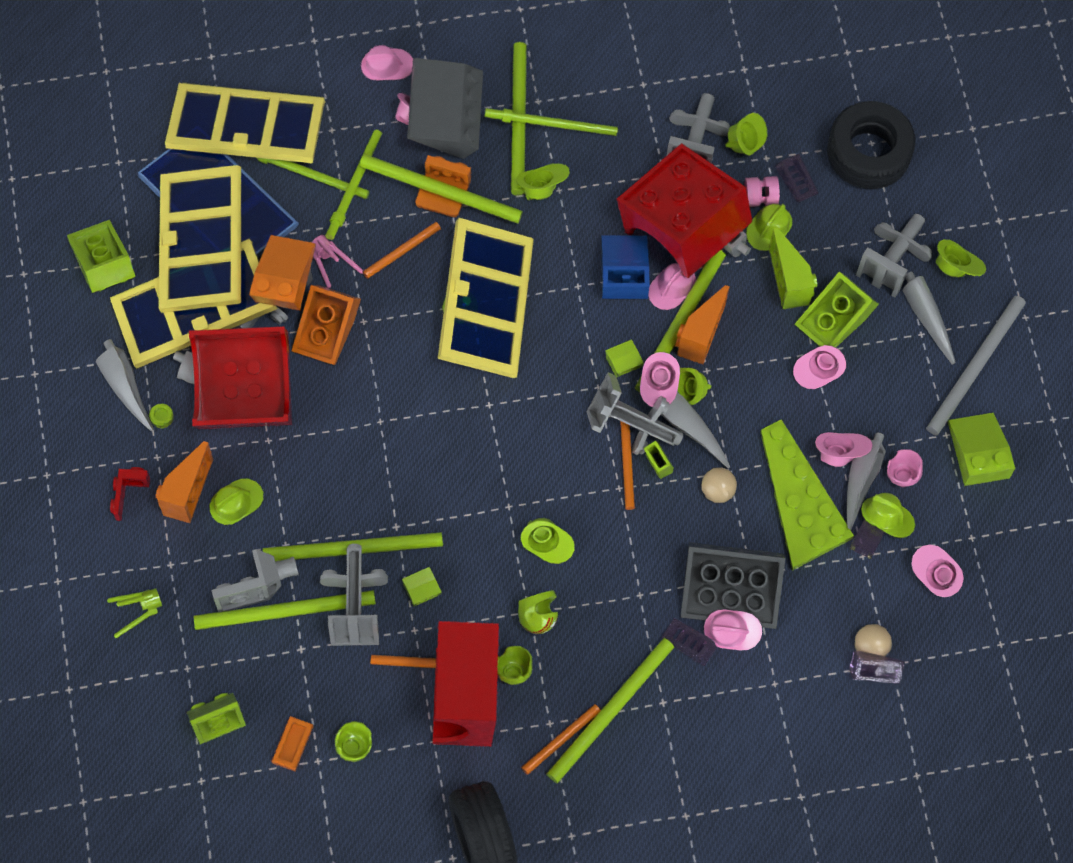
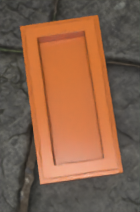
(292, 743)

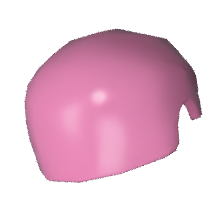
(905, 468)

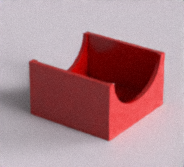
(687, 207)
(241, 377)
(465, 684)

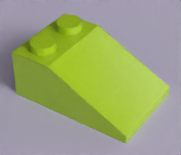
(101, 256)
(791, 272)
(836, 312)
(981, 449)
(216, 717)

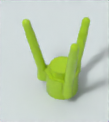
(148, 600)

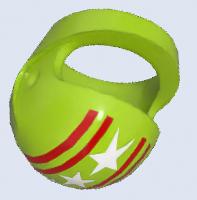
(536, 614)

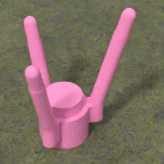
(325, 249)

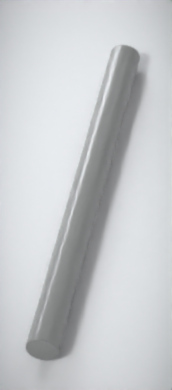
(975, 365)

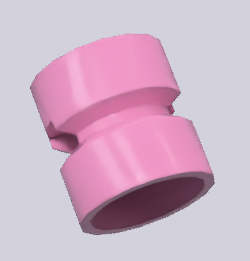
(754, 190)

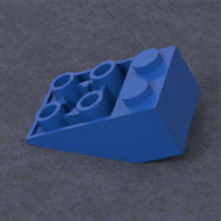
(625, 267)

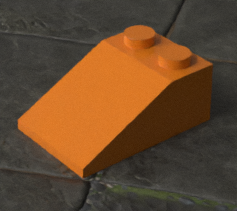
(282, 272)
(325, 324)
(698, 332)
(184, 485)

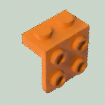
(448, 172)

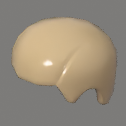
(719, 485)
(873, 640)

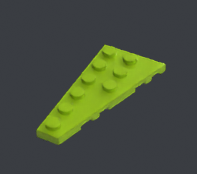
(804, 507)

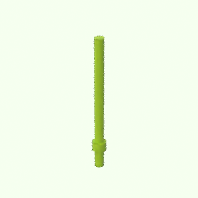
(508, 115)
(318, 176)
(339, 216)

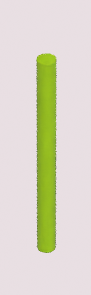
(518, 106)
(441, 188)
(689, 305)
(368, 546)
(277, 611)
(610, 710)

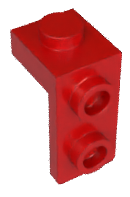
(127, 477)

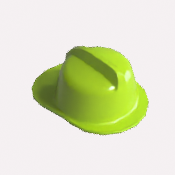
(747, 134)
(542, 181)
(764, 222)
(957, 261)
(692, 385)
(236, 501)
(888, 514)
(547, 541)

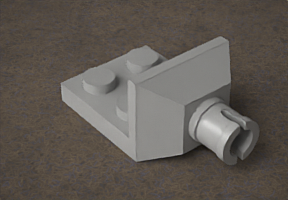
(255, 590)

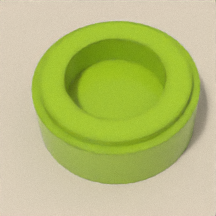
(161, 415)

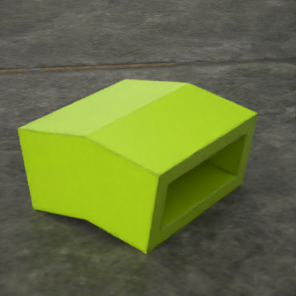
(624, 358)
(654, 448)
(421, 586)

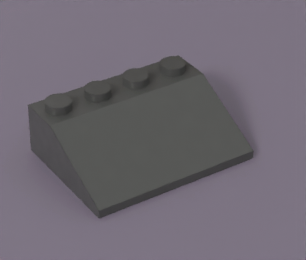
(445, 106)
(732, 581)

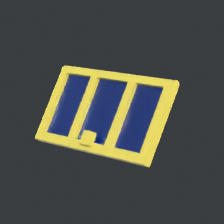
(245, 123)
(200, 239)
(486, 298)
(157, 334)

